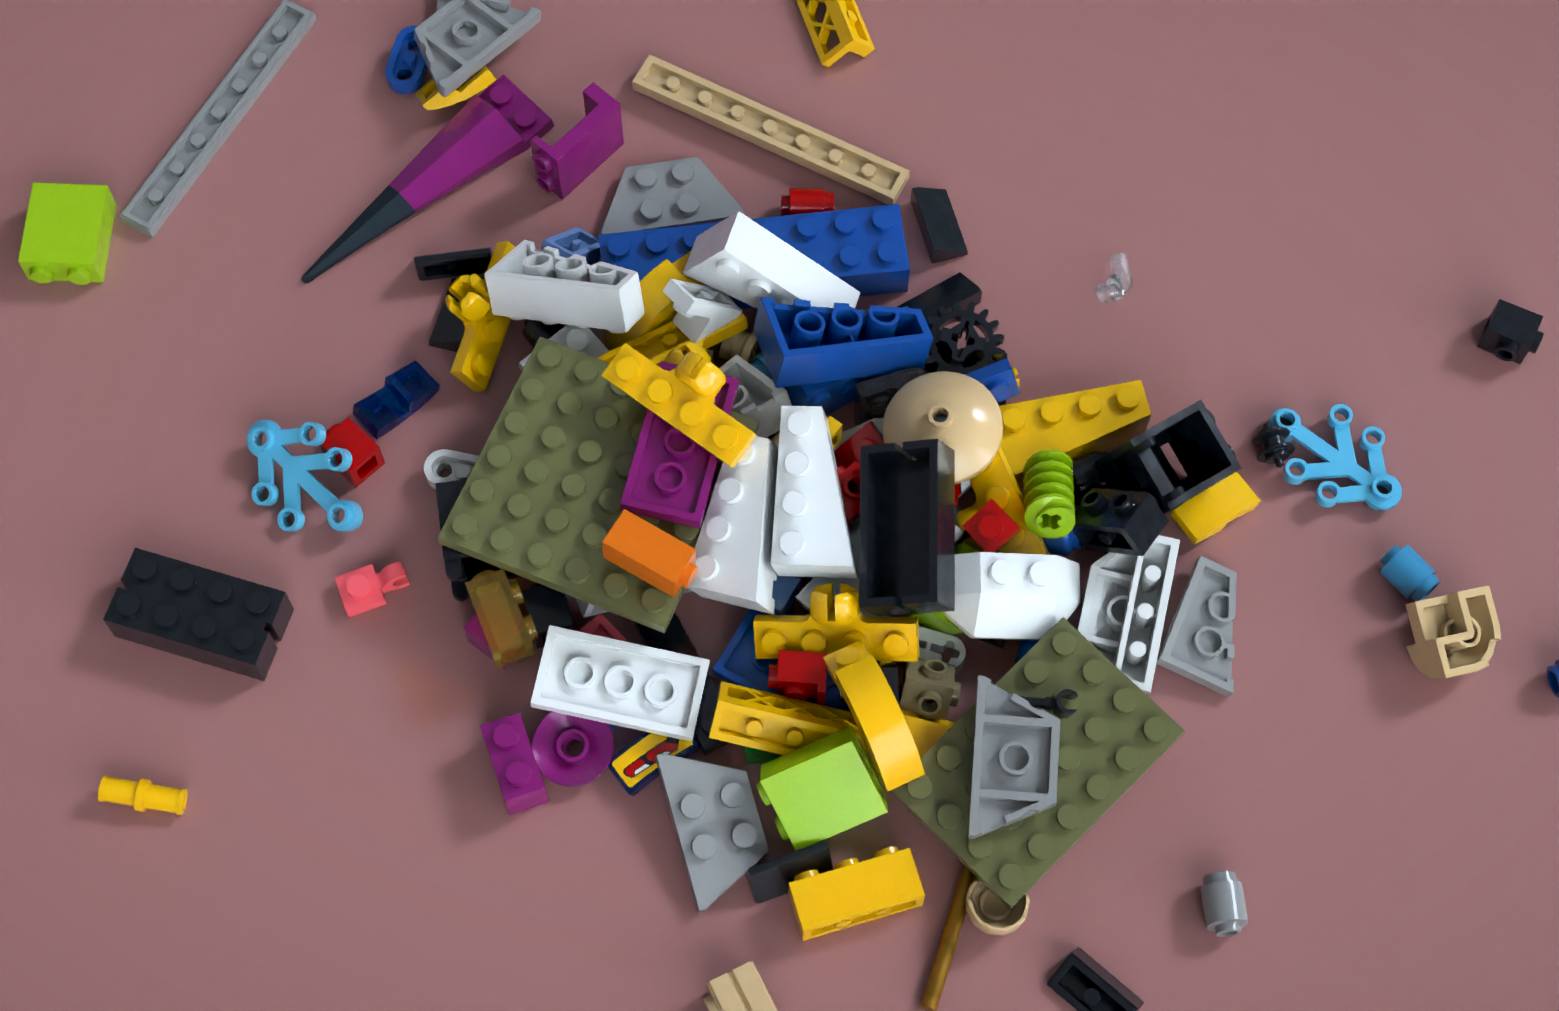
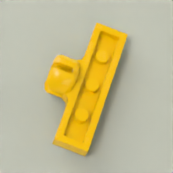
(483, 330)
(671, 344)
(683, 400)
(1000, 484)
(835, 626)

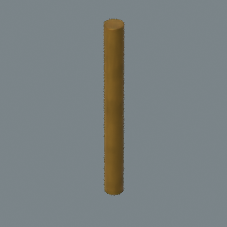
(947, 943)

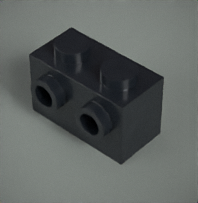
(1118, 521)

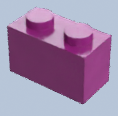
(514, 763)

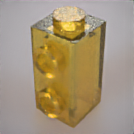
(500, 618)

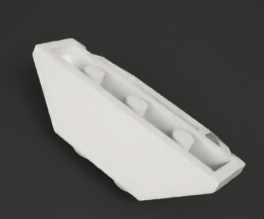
(1013, 594)
(1128, 608)

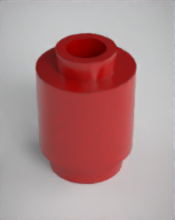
(806, 201)

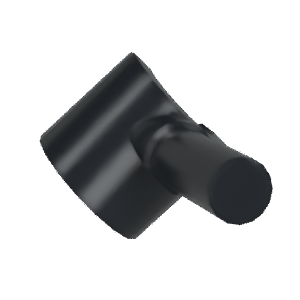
(1054, 703)

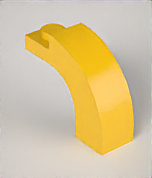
(656, 303)
(876, 715)

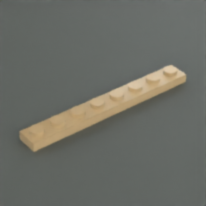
(771, 130)

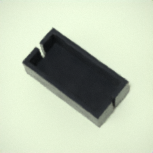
(907, 528)
(199, 614)

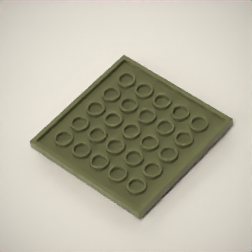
(556, 485)

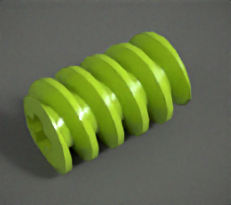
(1049, 494)

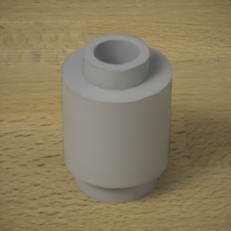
(1224, 903)

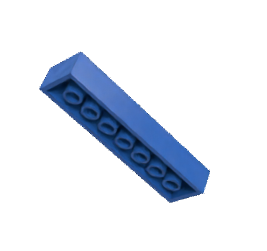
(854, 244)

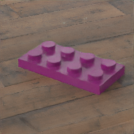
(670, 471)

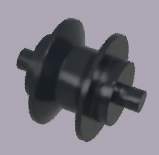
(1273, 445)

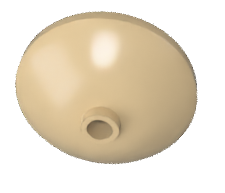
(972, 423)

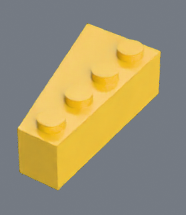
(1073, 423)

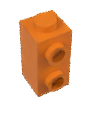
(650, 554)

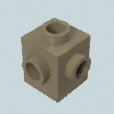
(929, 688)

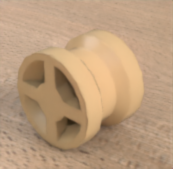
(742, 344)

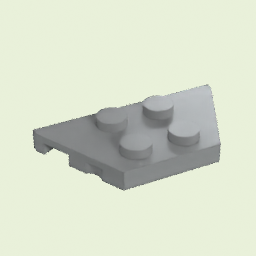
(468, 36)
(668, 196)
(1011, 760)
(712, 822)

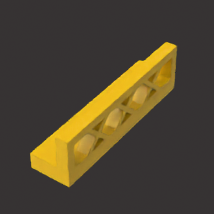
(847, 24)
(774, 721)

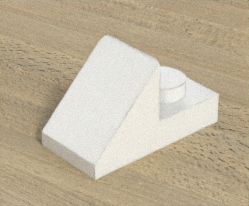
(700, 308)

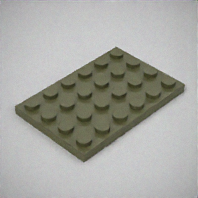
(1101, 756)

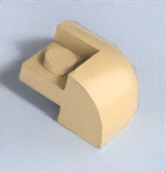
(1453, 633)

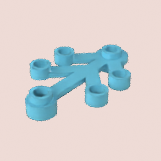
(1340, 461)
(297, 473)

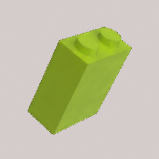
(67, 233)
(822, 789)

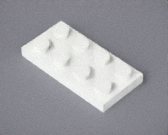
(620, 683)

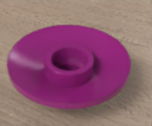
(552, 743)

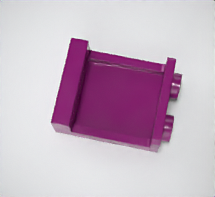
(583, 148)

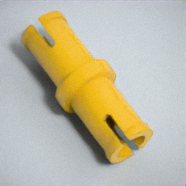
(142, 795)

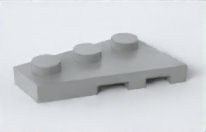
(1202, 628)

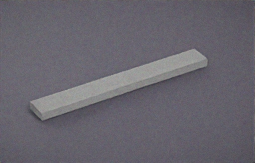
(217, 118)

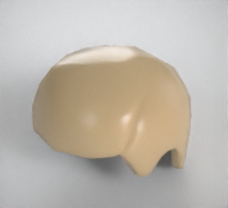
(990, 913)

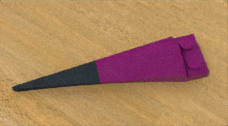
(474, 141)

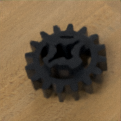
(976, 347)

